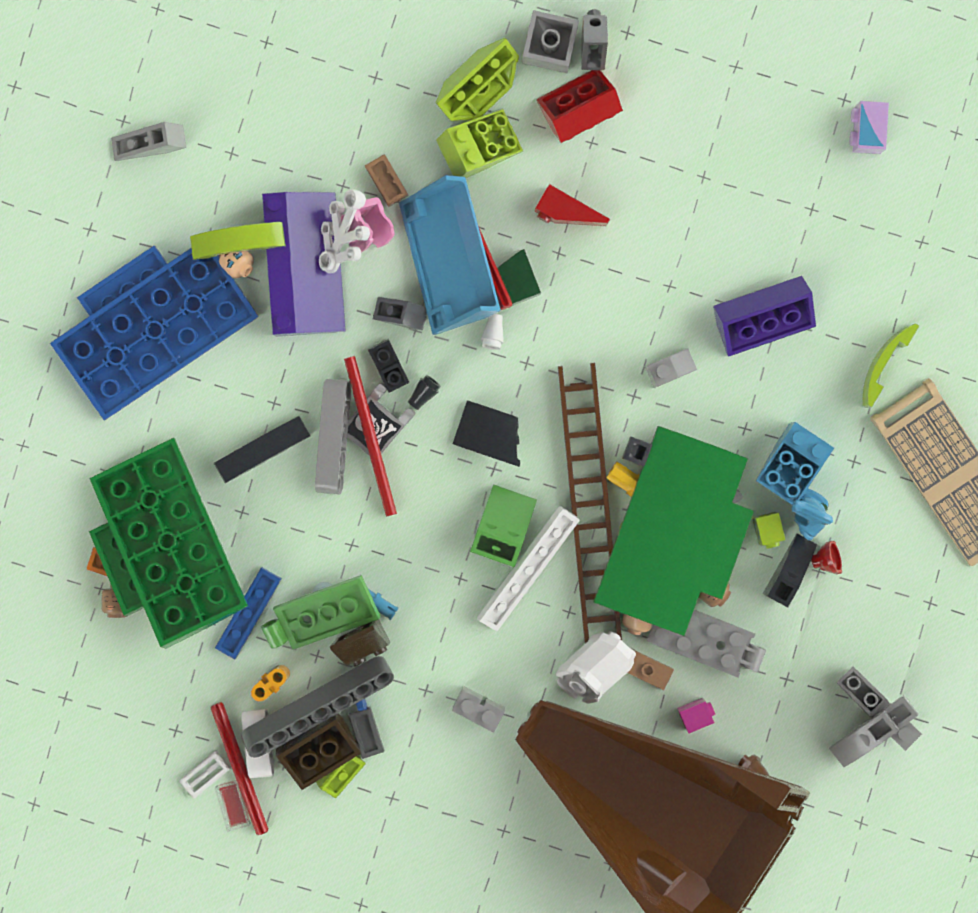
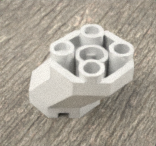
(595, 667)

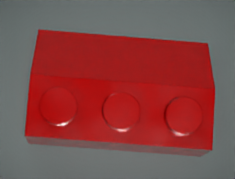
(580, 105)

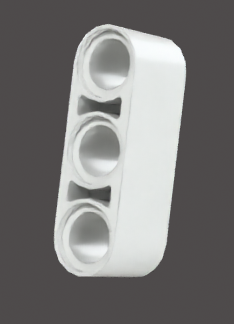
(263, 765)

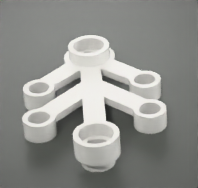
(331, 257)

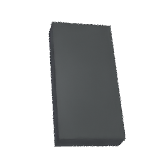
(366, 732)

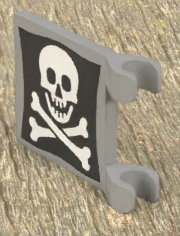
(384, 422)

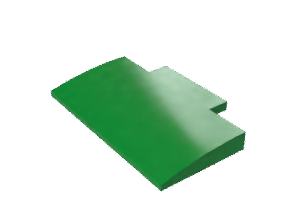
(676, 533)
(163, 546)

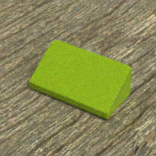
(338, 779)

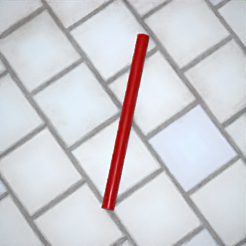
(370, 436)

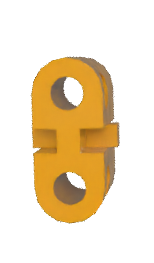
(270, 683)

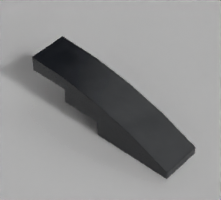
(262, 449)

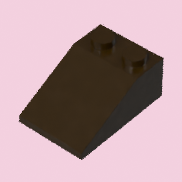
(360, 643)

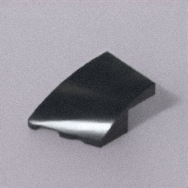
(488, 433)

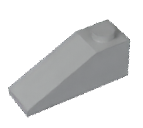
(149, 141)

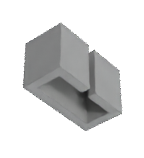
(485, 715)

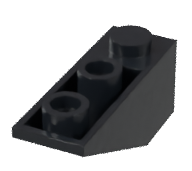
(790, 571)

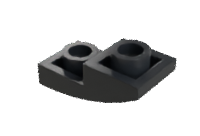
(388, 365)

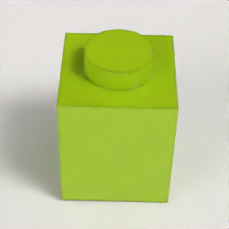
(769, 529)

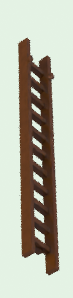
(574, 505)

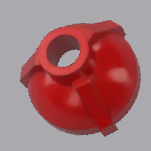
(828, 558)

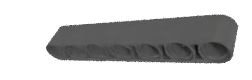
(317, 706)

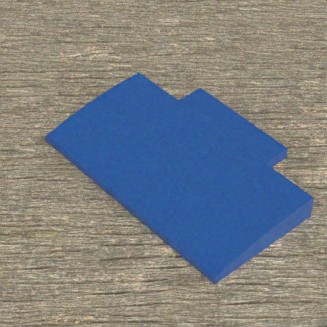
(150, 325)

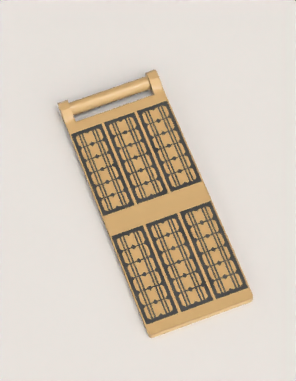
(938, 462)

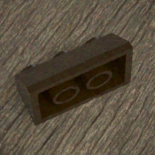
(318, 751)

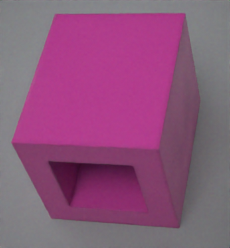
(696, 715)

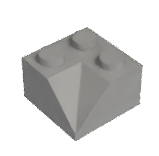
(550, 41)

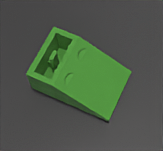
(503, 525)

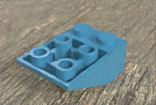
(794, 463)

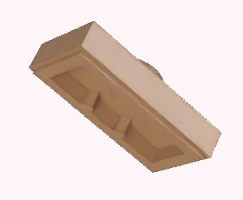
(386, 180)
(651, 670)

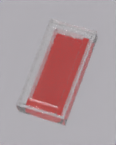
(232, 806)

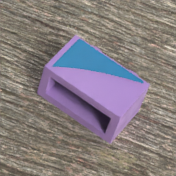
(869, 127)

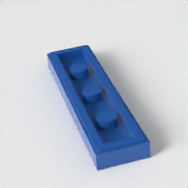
(246, 619)

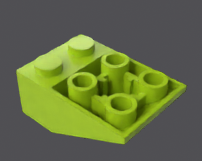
(478, 144)

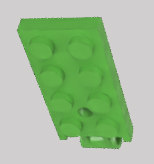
(331, 611)

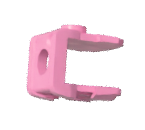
(379, 225)

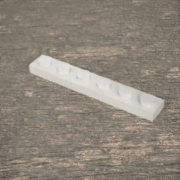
(528, 568)

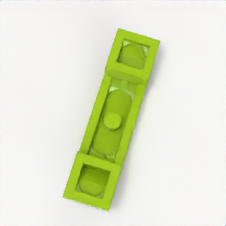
(237, 239)
(871, 388)

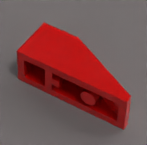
(564, 209)

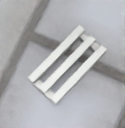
(220, 762)

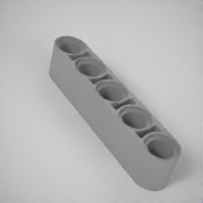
(333, 436)

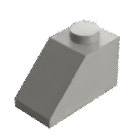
(671, 368)

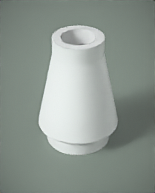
(493, 333)

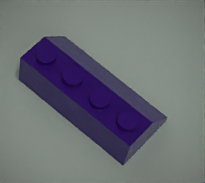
(765, 315)

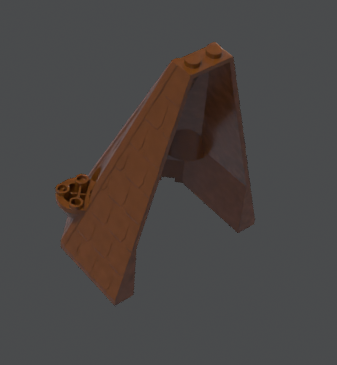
(665, 817)

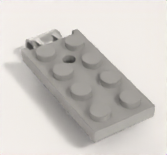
(701, 643)

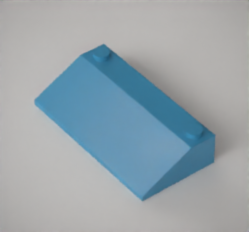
(449, 254)

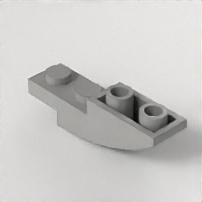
(873, 702)
(874, 731)

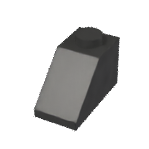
(400, 313)

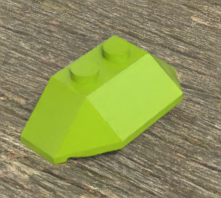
(479, 82)

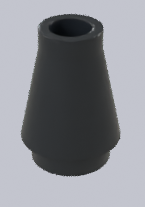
(424, 391)

